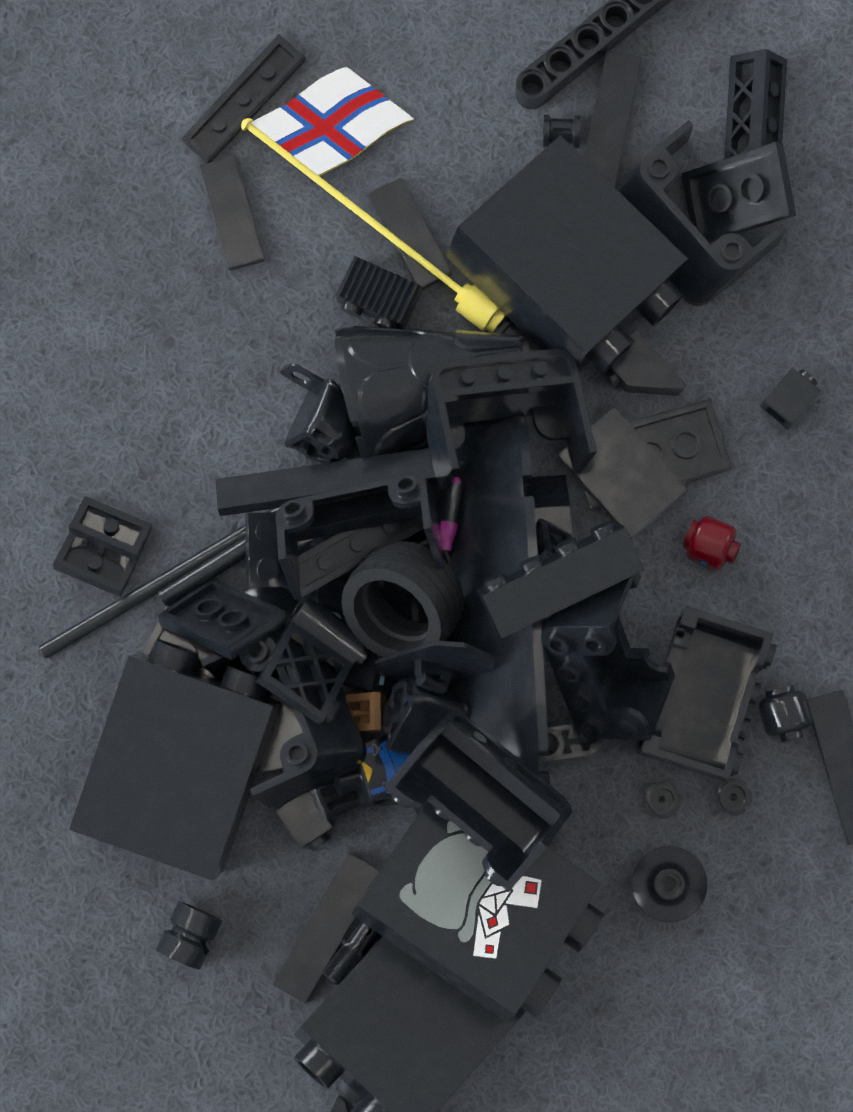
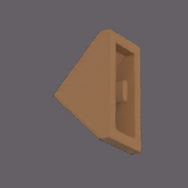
(367, 710)

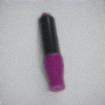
(449, 516)

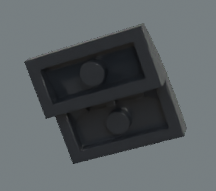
(102, 546)

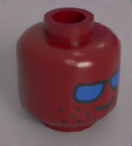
(711, 543)

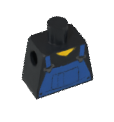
(372, 775)

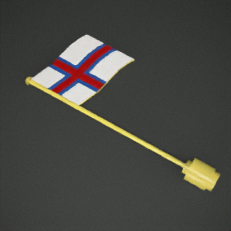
(331, 127)

